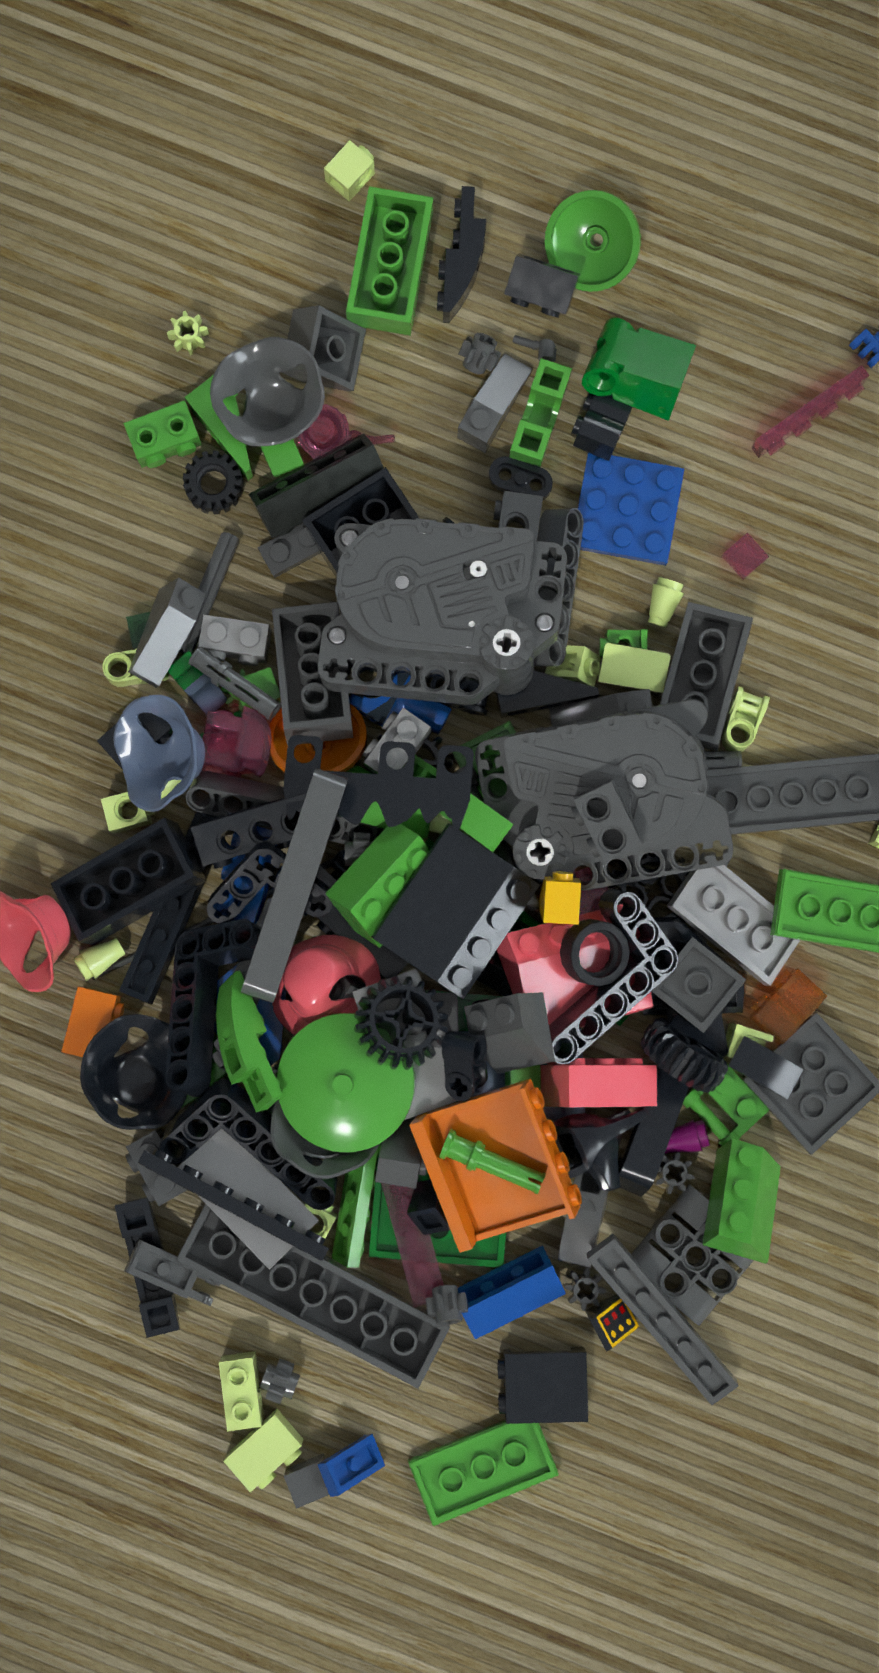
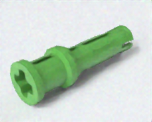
(475, 1156)

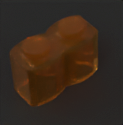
(787, 1005)

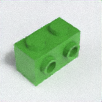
(163, 435)

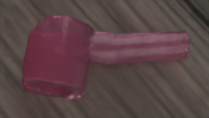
(375, 439)

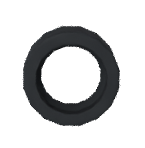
(618, 952)

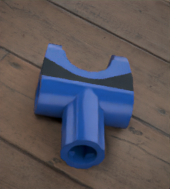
(379, 709)

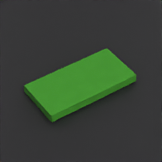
(826, 910)
(481, 1468)

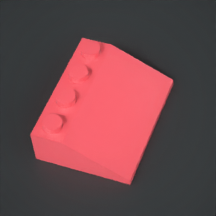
(535, 965)

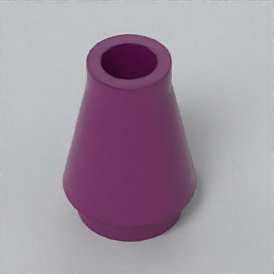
(688, 1137)

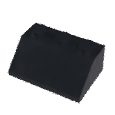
(366, 504)

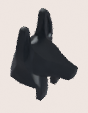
(593, 1144)

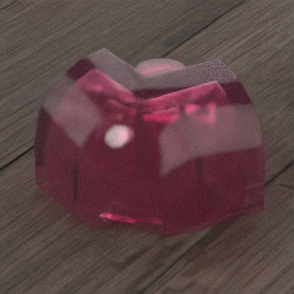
(236, 743)

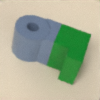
(197, 685)

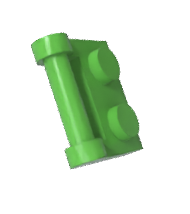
(737, 1102)

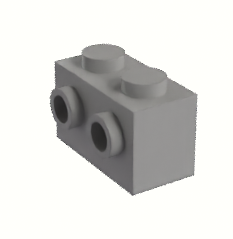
(235, 639)
(399, 728)

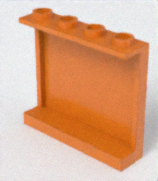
(514, 1127)

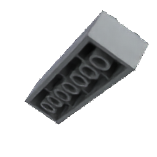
(322, 1299)

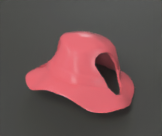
(18, 925)
(312, 973)

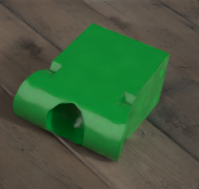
(638, 367)

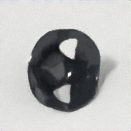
(131, 1078)

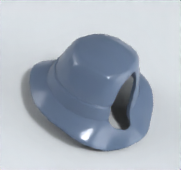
(151, 765)

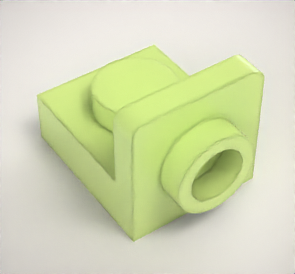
(579, 665)

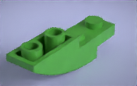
(479, 820)
(238, 1037)

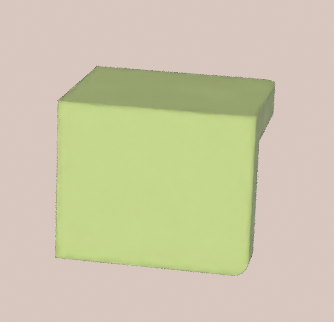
(736, 1033)

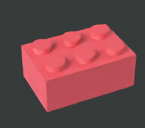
(599, 1083)

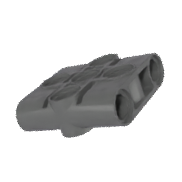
(688, 1295)

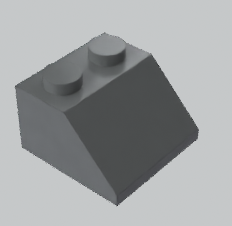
(333, 344)
(514, 1030)

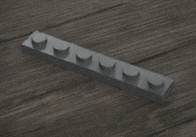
(662, 1319)

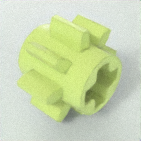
(187, 341)

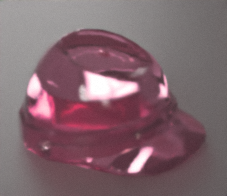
(325, 433)

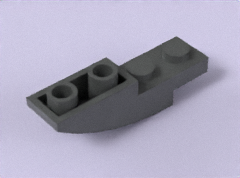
(583, 1231)

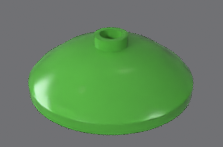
(572, 232)

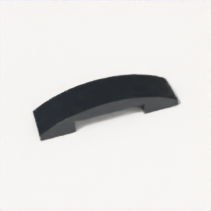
(156, 1304)

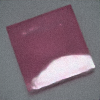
(745, 556)

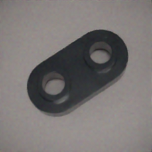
(521, 477)

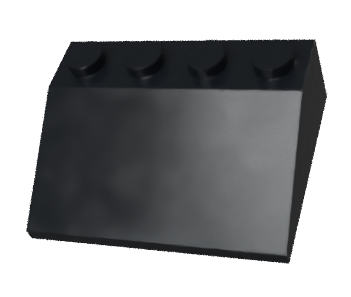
(455, 911)

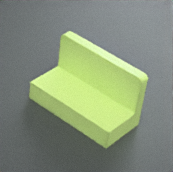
(634, 667)

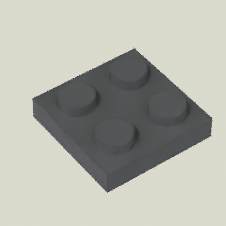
(699, 985)

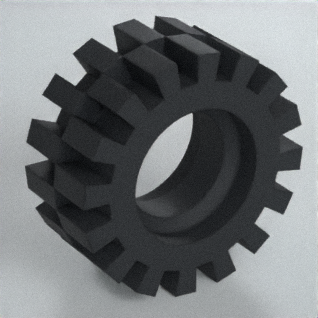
(206, 464)

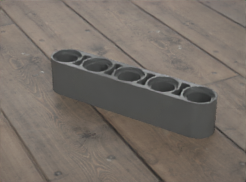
(566, 529)

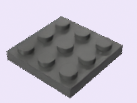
(828, 1090)

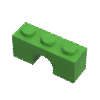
(540, 412)

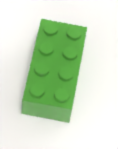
(390, 260)

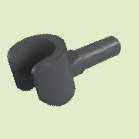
(545, 346)

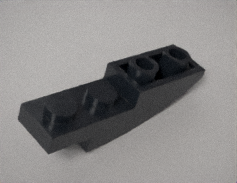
(464, 259)

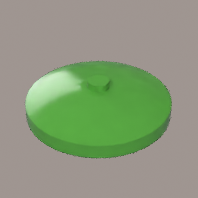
(338, 1092)

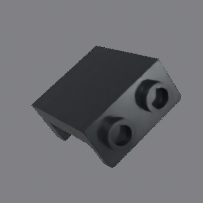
(544, 1386)

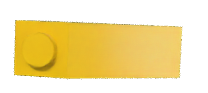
(560, 898)

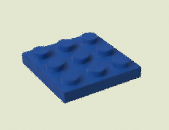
(629, 508)

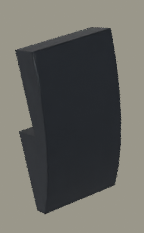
(765, 1067)

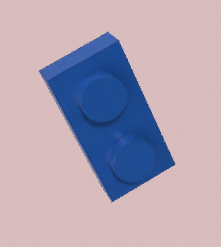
(351, 1465)

